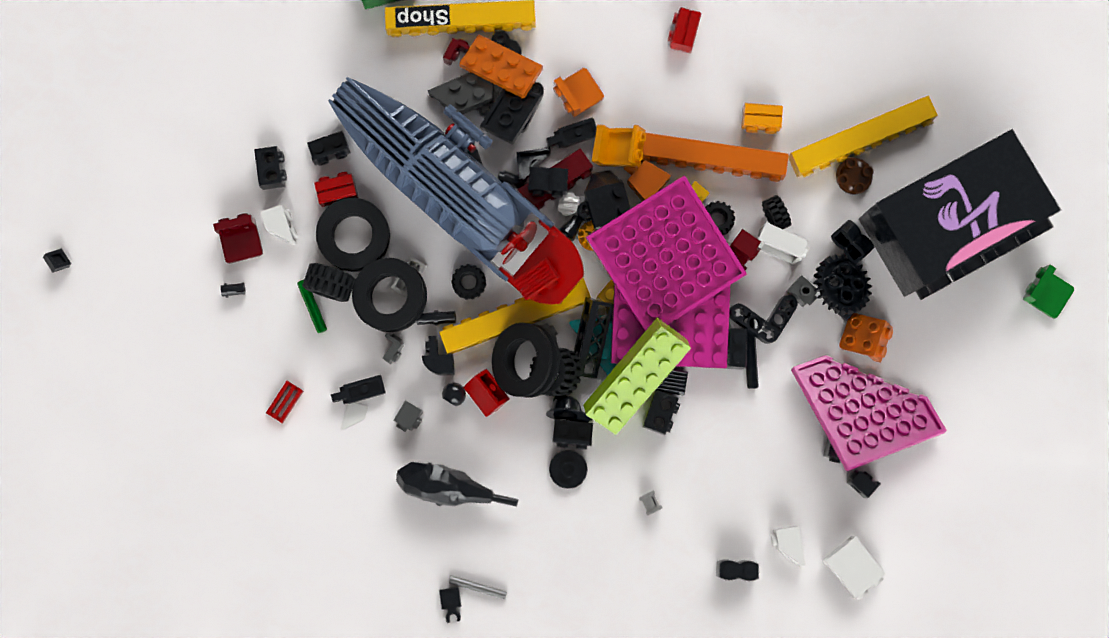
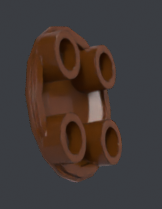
(854, 175)

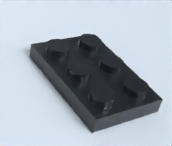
(510, 115)

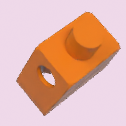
(646, 179)

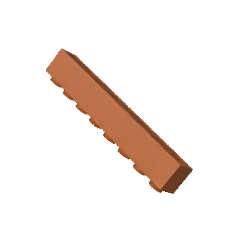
(715, 157)

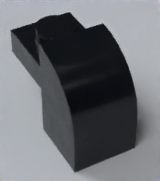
(437, 364)

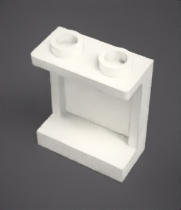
(854, 567)

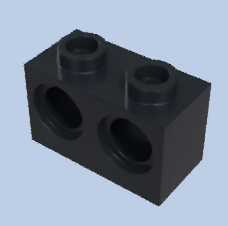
(265, 169)
(657, 411)

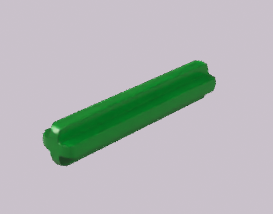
(312, 308)

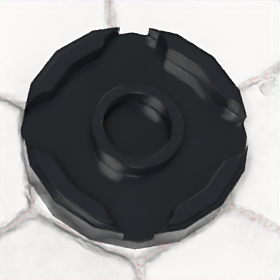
(568, 469)

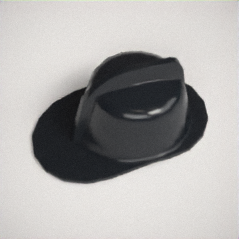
(567, 409)

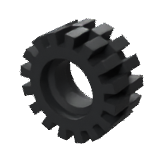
(726, 212)
(776, 212)
(457, 282)

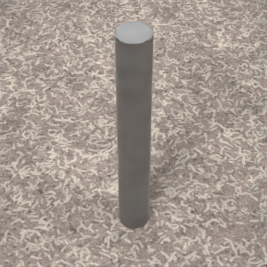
(477, 587)

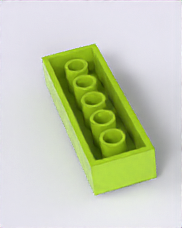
(636, 376)

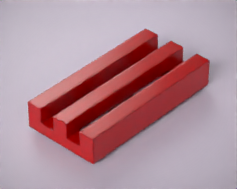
(275, 415)

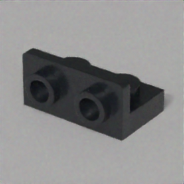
(328, 148)
(572, 433)

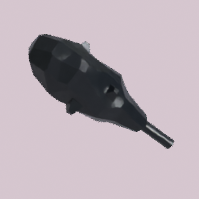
(445, 486)

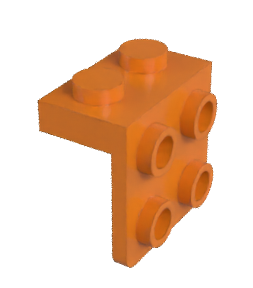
(578, 92)
(866, 336)

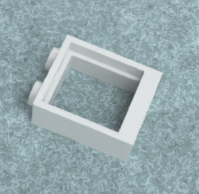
(782, 243)

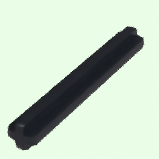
(752, 369)

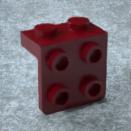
(239, 238)

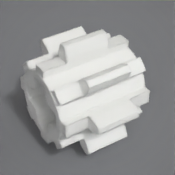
(568, 204)

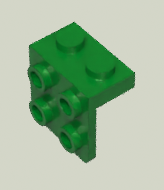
(1048, 292)

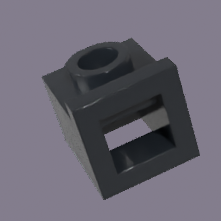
(862, 483)

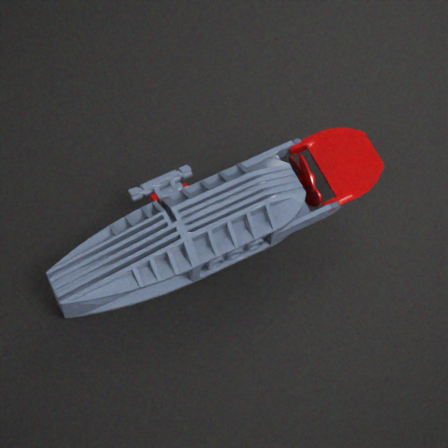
(452, 185)

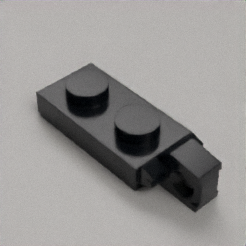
(573, 134)
(360, 390)

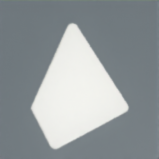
(353, 414)

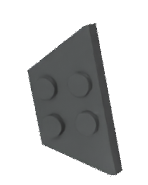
(464, 93)

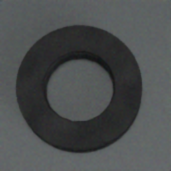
(352, 208)
(364, 288)
(504, 360)

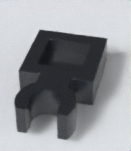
(450, 600)

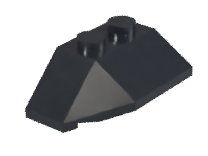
(605, 198)

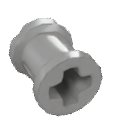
(650, 503)

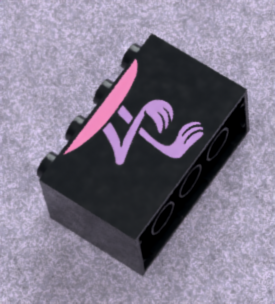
(960, 216)

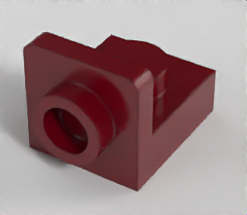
(452, 52)

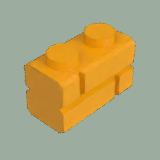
(762, 117)

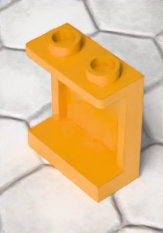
(618, 146)

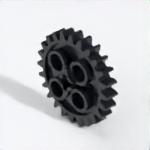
(848, 288)

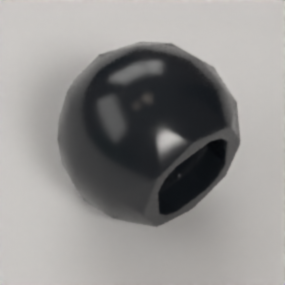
(454, 394)

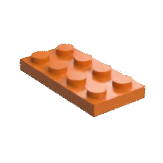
(501, 66)

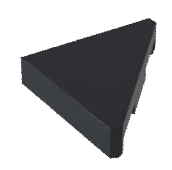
(529, 159)

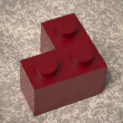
(745, 247)

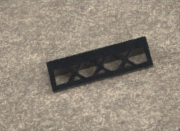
(585, 334)

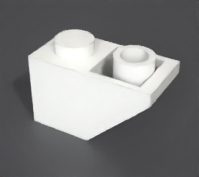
(278, 223)

